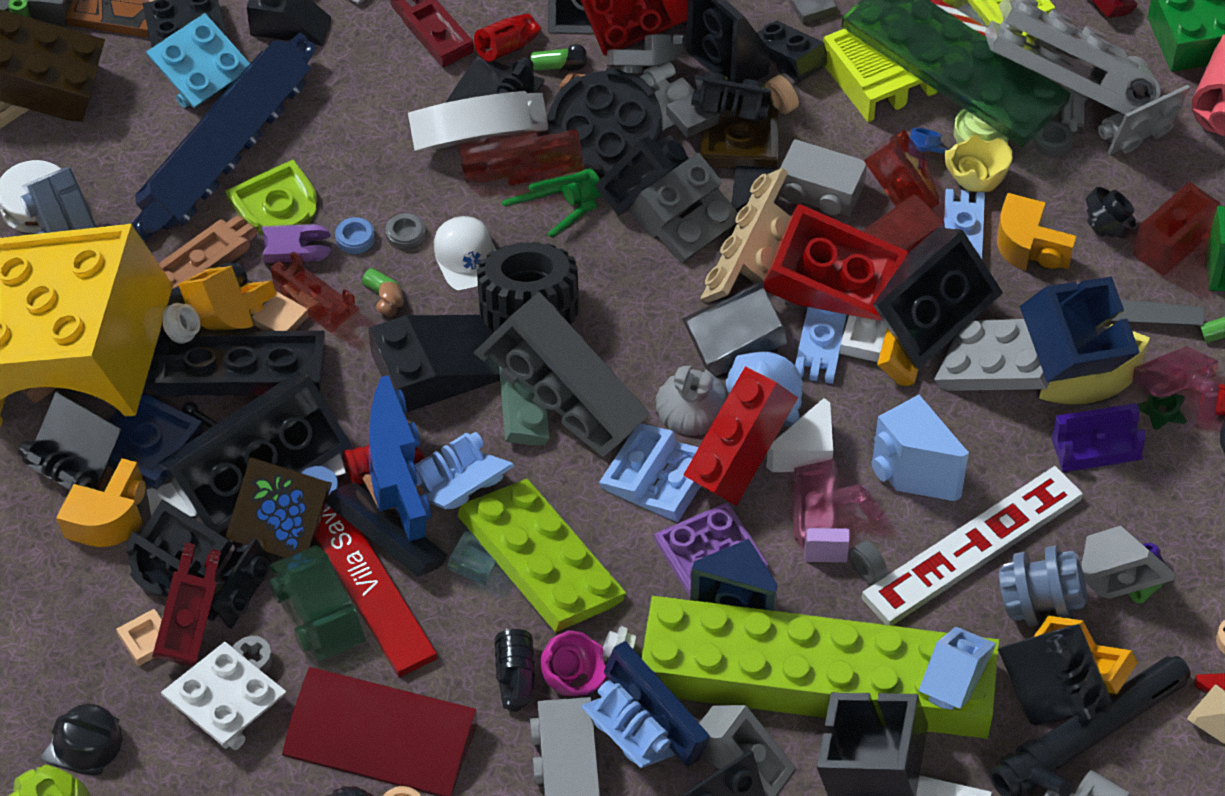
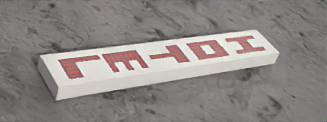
(971, 546)

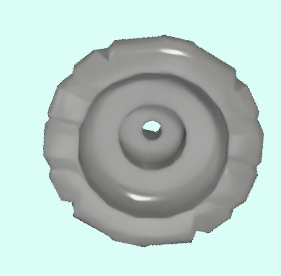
(690, 401)

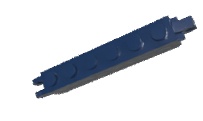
(221, 134)

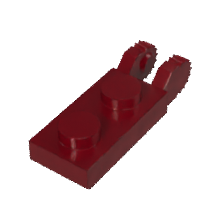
(435, 29)
(186, 610)

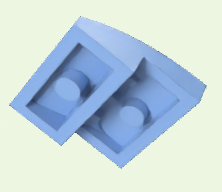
(642, 462)

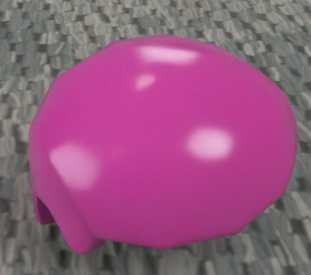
(573, 652)

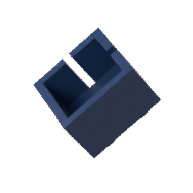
(1064, 328)

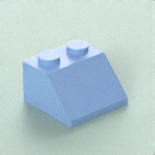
(919, 452)

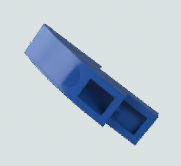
(392, 460)

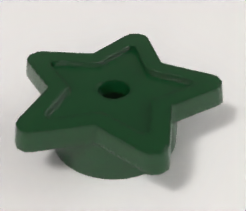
(1160, 418)

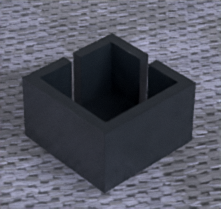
(874, 756)

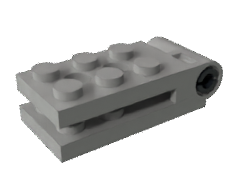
(1113, 81)

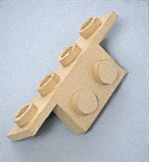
(753, 240)

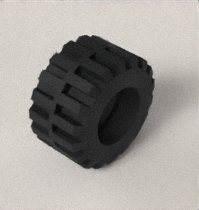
(518, 273)

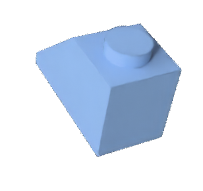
(956, 668)

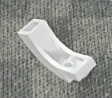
(477, 119)

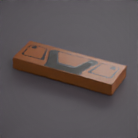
(109, 15)

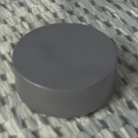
(405, 231)

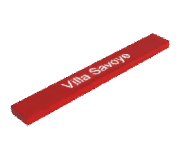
(374, 594)

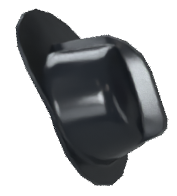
(84, 740)

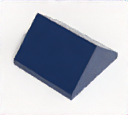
(734, 578)

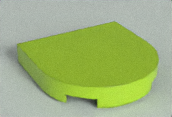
(275, 198)

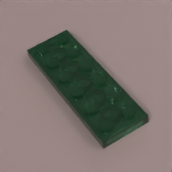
(958, 64)

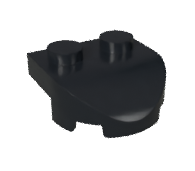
(160, 546)

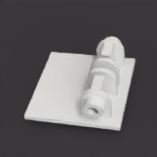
(224, 695)

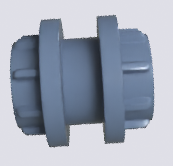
(1043, 586)

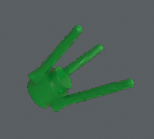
(576, 188)

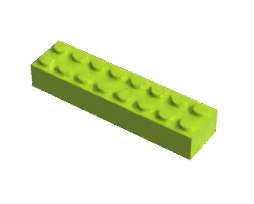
(798, 660)

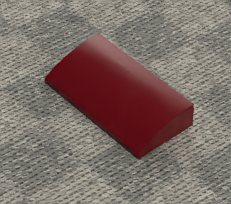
(380, 732)

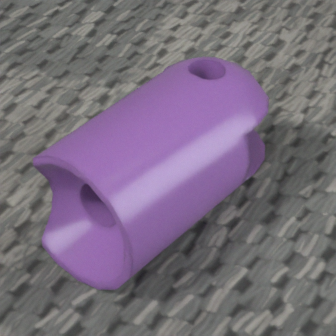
(285, 239)

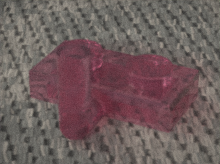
(1179, 371)
(819, 498)

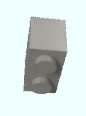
(822, 178)

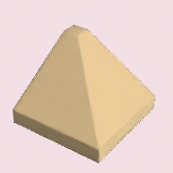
(1210, 713)

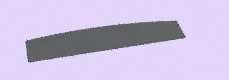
(1160, 313)

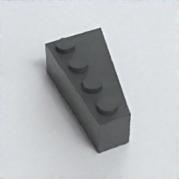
(564, 374)

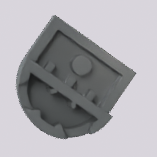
(657, 51)

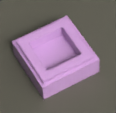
(826, 545)

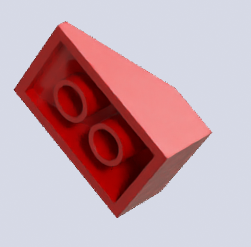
(831, 265)

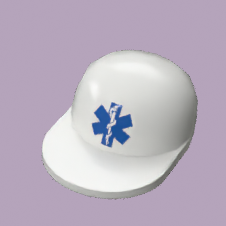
(460, 248)

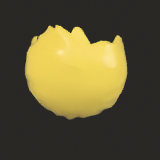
(979, 163)

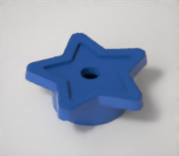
(927, 140)

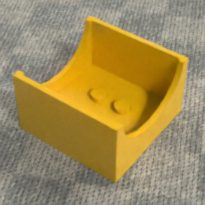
(80, 313)

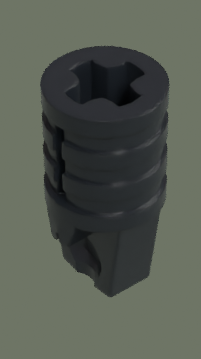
(515, 656)

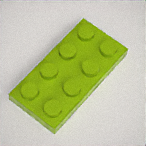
(541, 555)

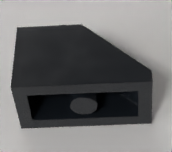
(287, 19)

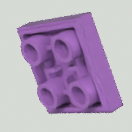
(699, 538)

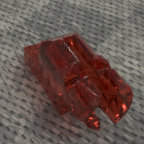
(521, 157)

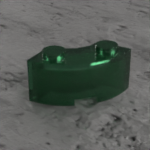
(317, 603)

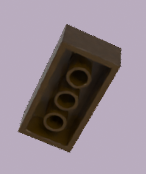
(47, 66)

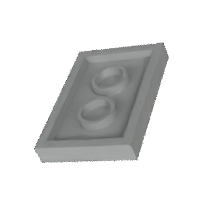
(992, 358)

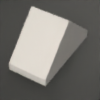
(804, 442)

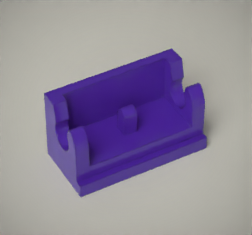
(1098, 437)

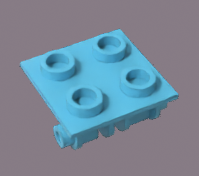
(198, 61)

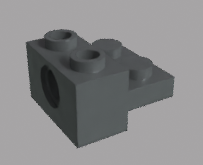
(685, 187)

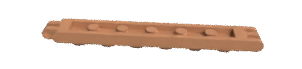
(209, 249)

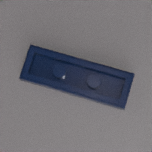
(636, 677)

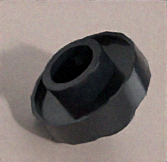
(1110, 213)

